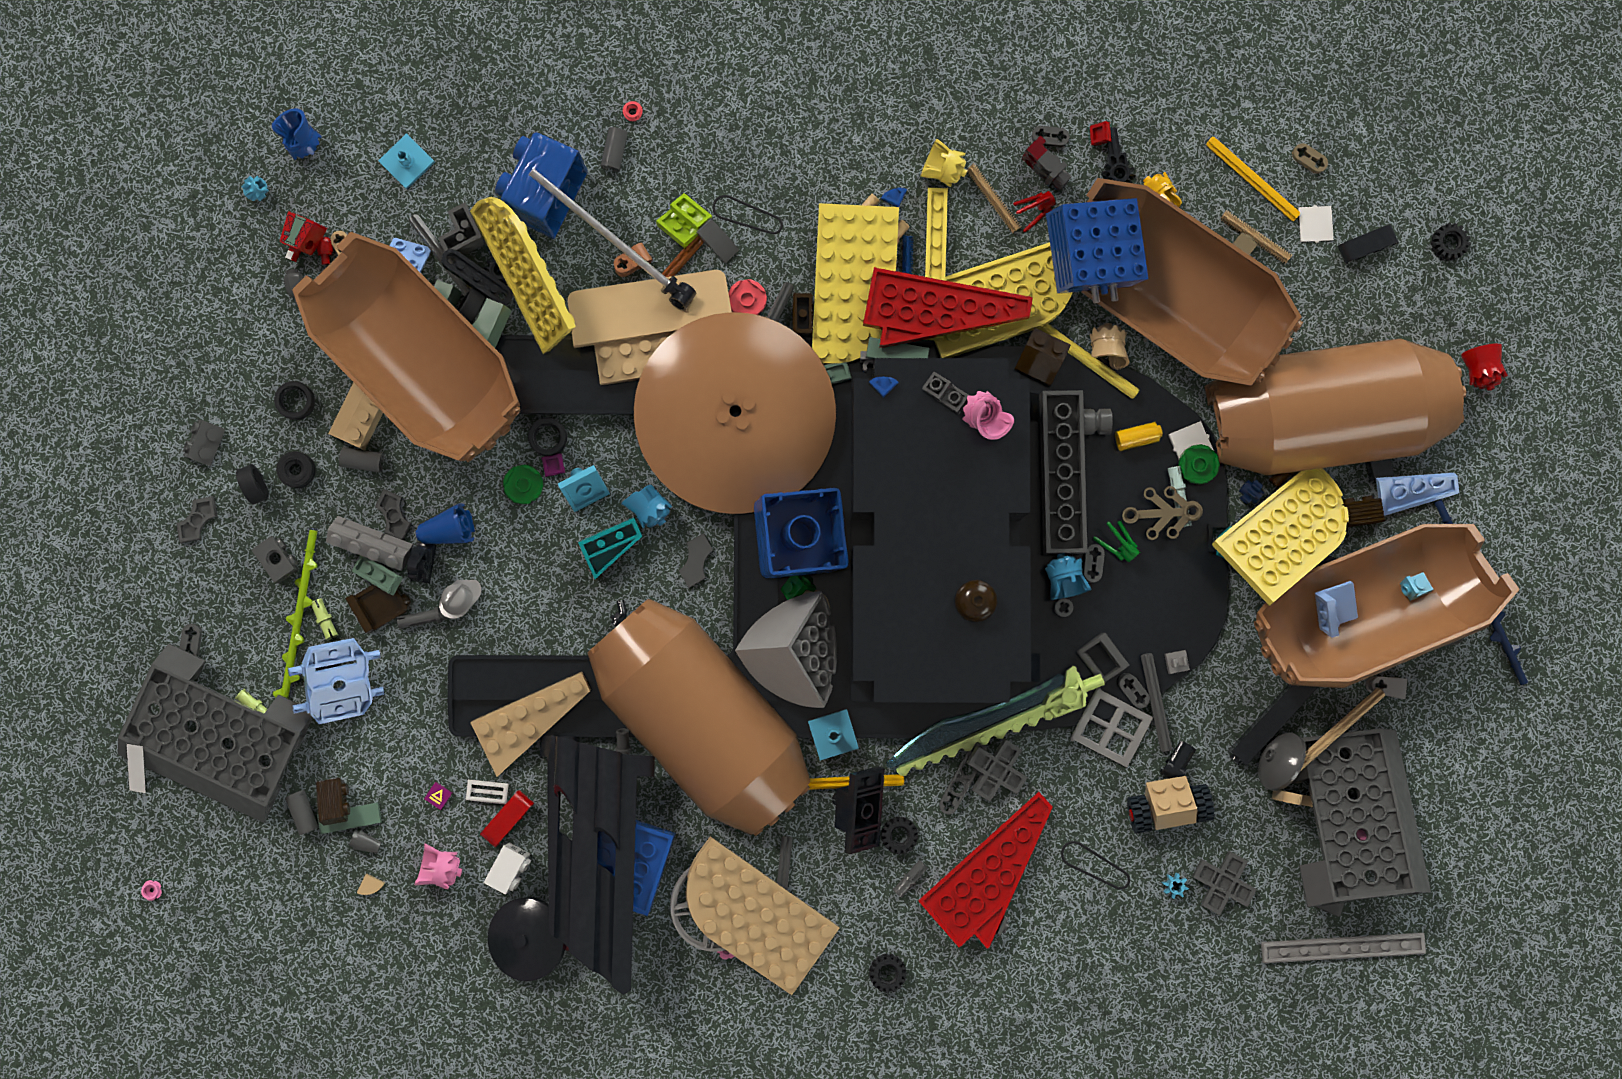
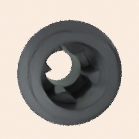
(364, 842)

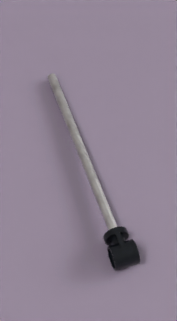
(680, 294)

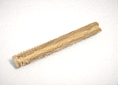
(986, 189)
(1262, 240)

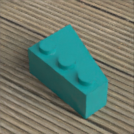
(608, 545)

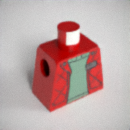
(301, 235)

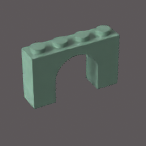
(491, 318)

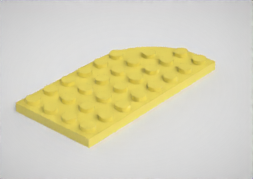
(848, 249)
(524, 272)
(1022, 273)
(1287, 534)

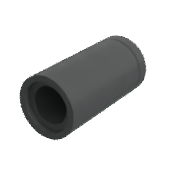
(614, 149)
(361, 459)
(301, 812)

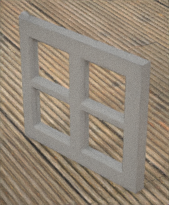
(1111, 727)

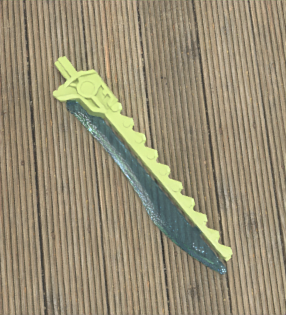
(1055, 700)

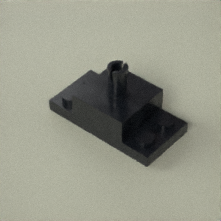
(860, 809)

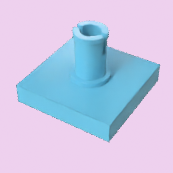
(406, 161)
(583, 487)
(833, 734)

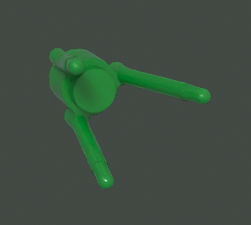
(1128, 548)

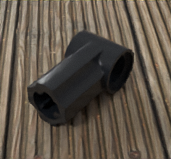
(1178, 761)

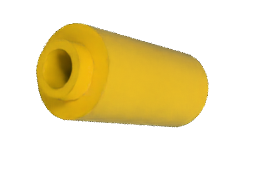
(1138, 436)

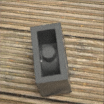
(265, 553)

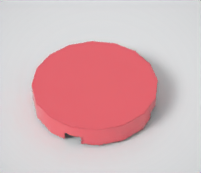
(753, 297)

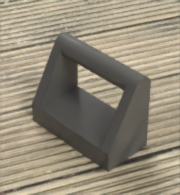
(1110, 649)

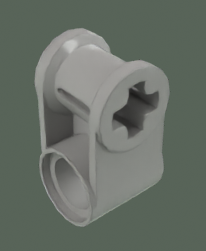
(1391, 686)

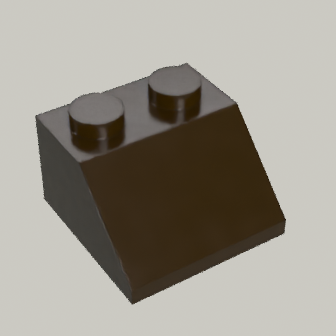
(1042, 357)

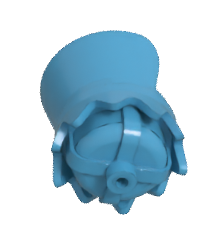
(648, 506)
(1066, 577)

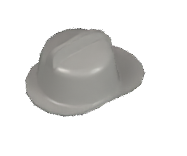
(459, 598)

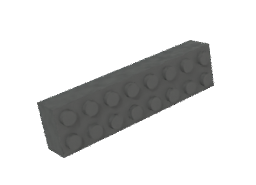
(1063, 472)

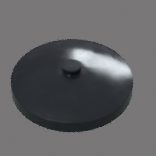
(522, 940)

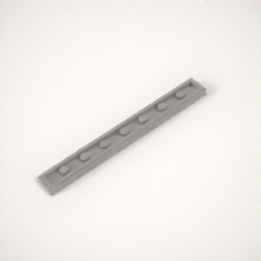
(1343, 947)

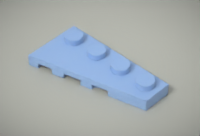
(1411, 491)

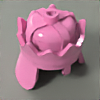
(986, 415)
(438, 868)

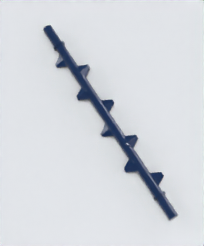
(1499, 634)

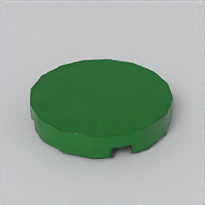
(1199, 464)
(520, 489)

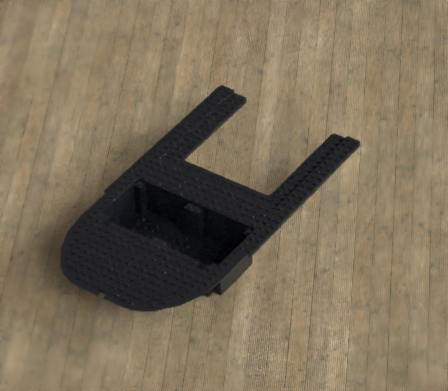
(921, 518)

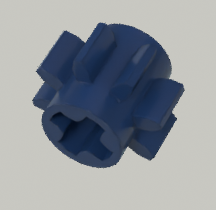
(1251, 491)

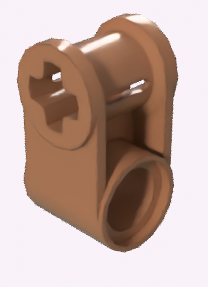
(630, 264)

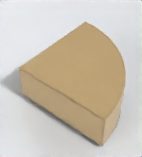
(370, 885)

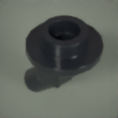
(619, 617)

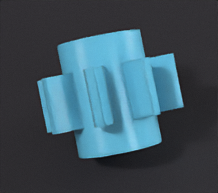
(255, 188)
(1169, 884)

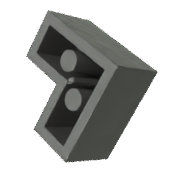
(466, 235)

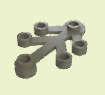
(1165, 512)

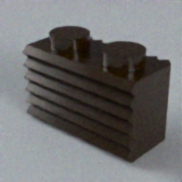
(803, 314)
(1365, 511)
(332, 801)

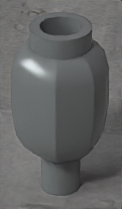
(291, 279)

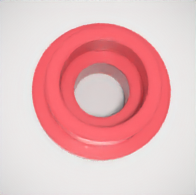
(632, 105)

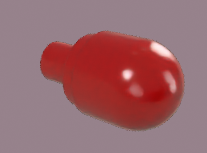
(324, 249)

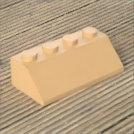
(356, 419)

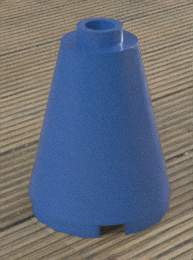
(447, 527)

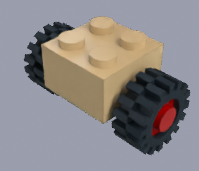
(1170, 805)

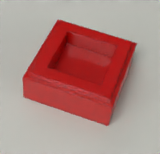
(1100, 133)

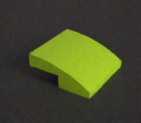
(683, 220)

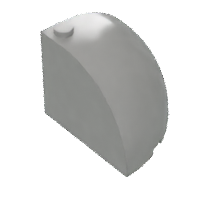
(793, 650)

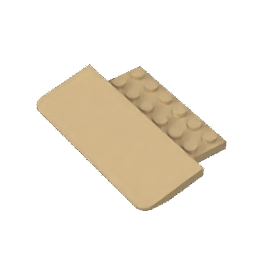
(636, 318)

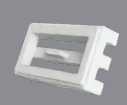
(485, 791)

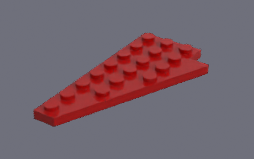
(925, 308)
(981, 886)

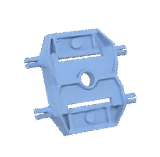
(331, 703)

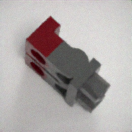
(1046, 165)

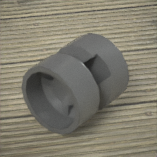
(1098, 421)

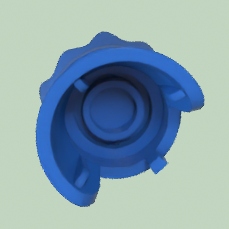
(297, 134)

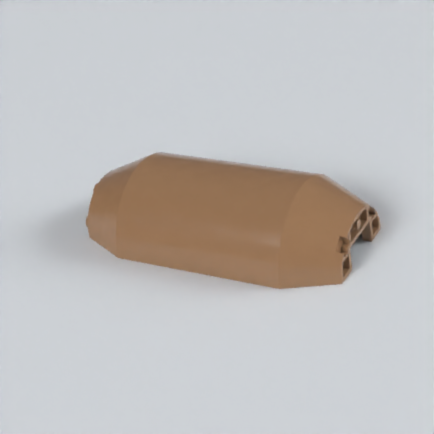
(1201, 293)
(408, 349)
(1339, 407)
(1388, 624)
(700, 718)

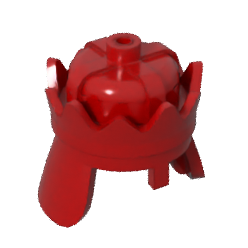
(1485, 366)

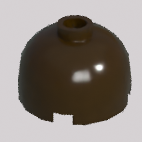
(975, 601)

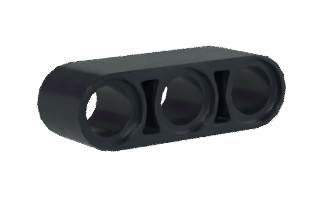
(1368, 243)

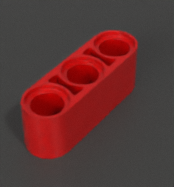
(506, 818)

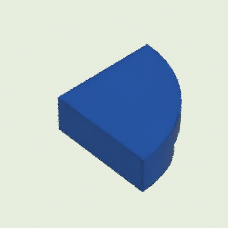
(894, 196)
(883, 384)

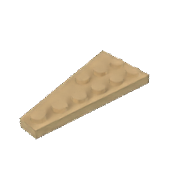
(518, 725)

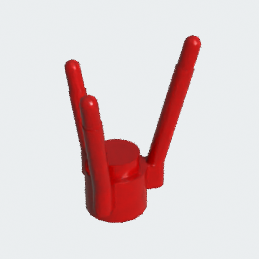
(1043, 201)

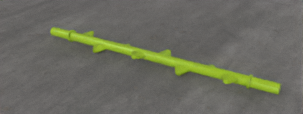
(296, 618)

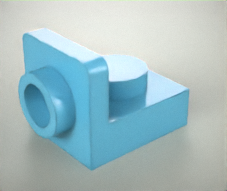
(1416, 586)

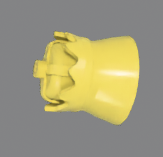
(944, 164)

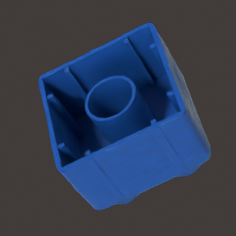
(528, 198)
(800, 533)

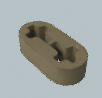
(1307, 162)

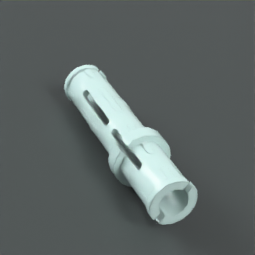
(1177, 482)

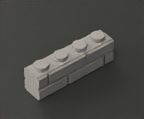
(369, 543)

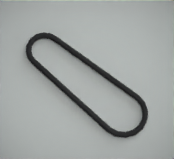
(743, 224)
(1091, 875)

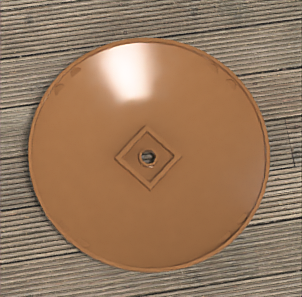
(687, 422)

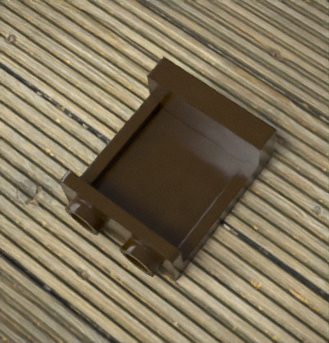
(376, 607)

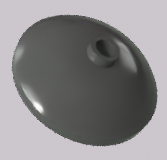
(1281, 761)

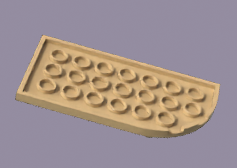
(755, 916)

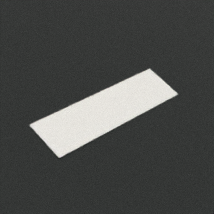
(136, 768)

